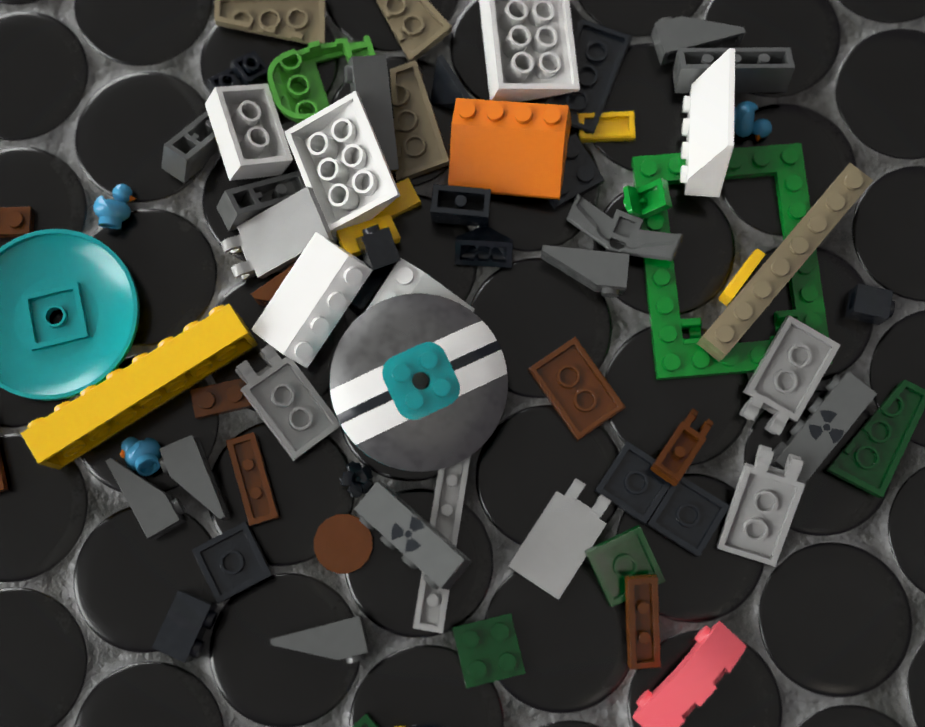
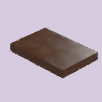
(576, 388)

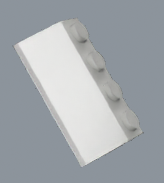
(311, 300)

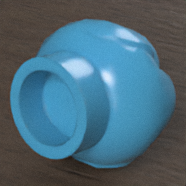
(744, 121)
(114, 212)
(141, 455)

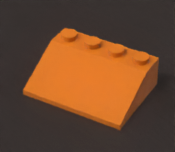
(509, 147)

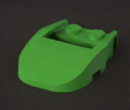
(296, 80)

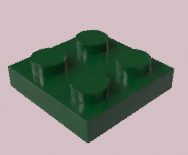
(620, 557)
(488, 650)

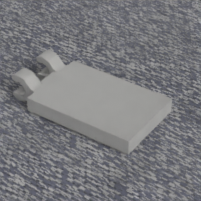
(277, 235)
(788, 374)
(287, 402)
(762, 508)
(559, 539)

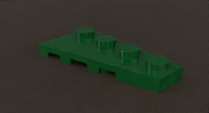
(881, 442)

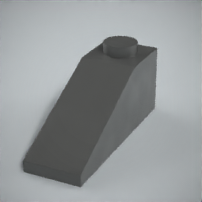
(689, 32)
(190, 149)
(249, 200)
(595, 269)
(190, 469)
(151, 505)
(333, 640)

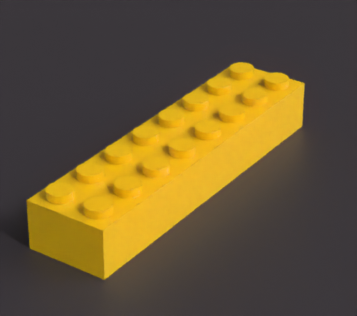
(138, 388)

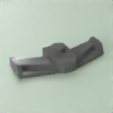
(623, 232)

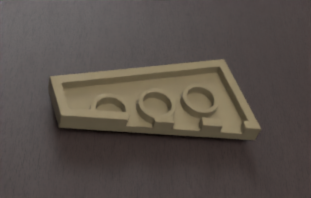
(283, 19)
(415, 25)
(415, 124)

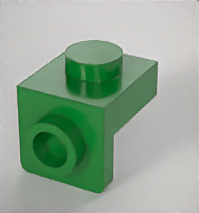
(647, 199)

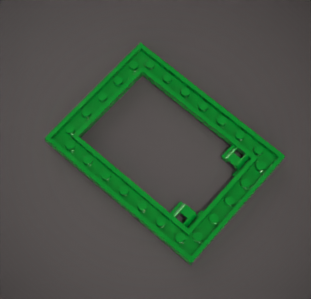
(683, 357)

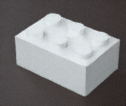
(248, 131)

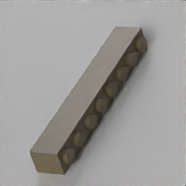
(784, 262)

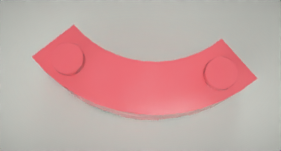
(692, 679)

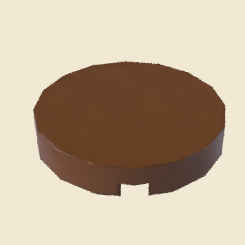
(343, 544)

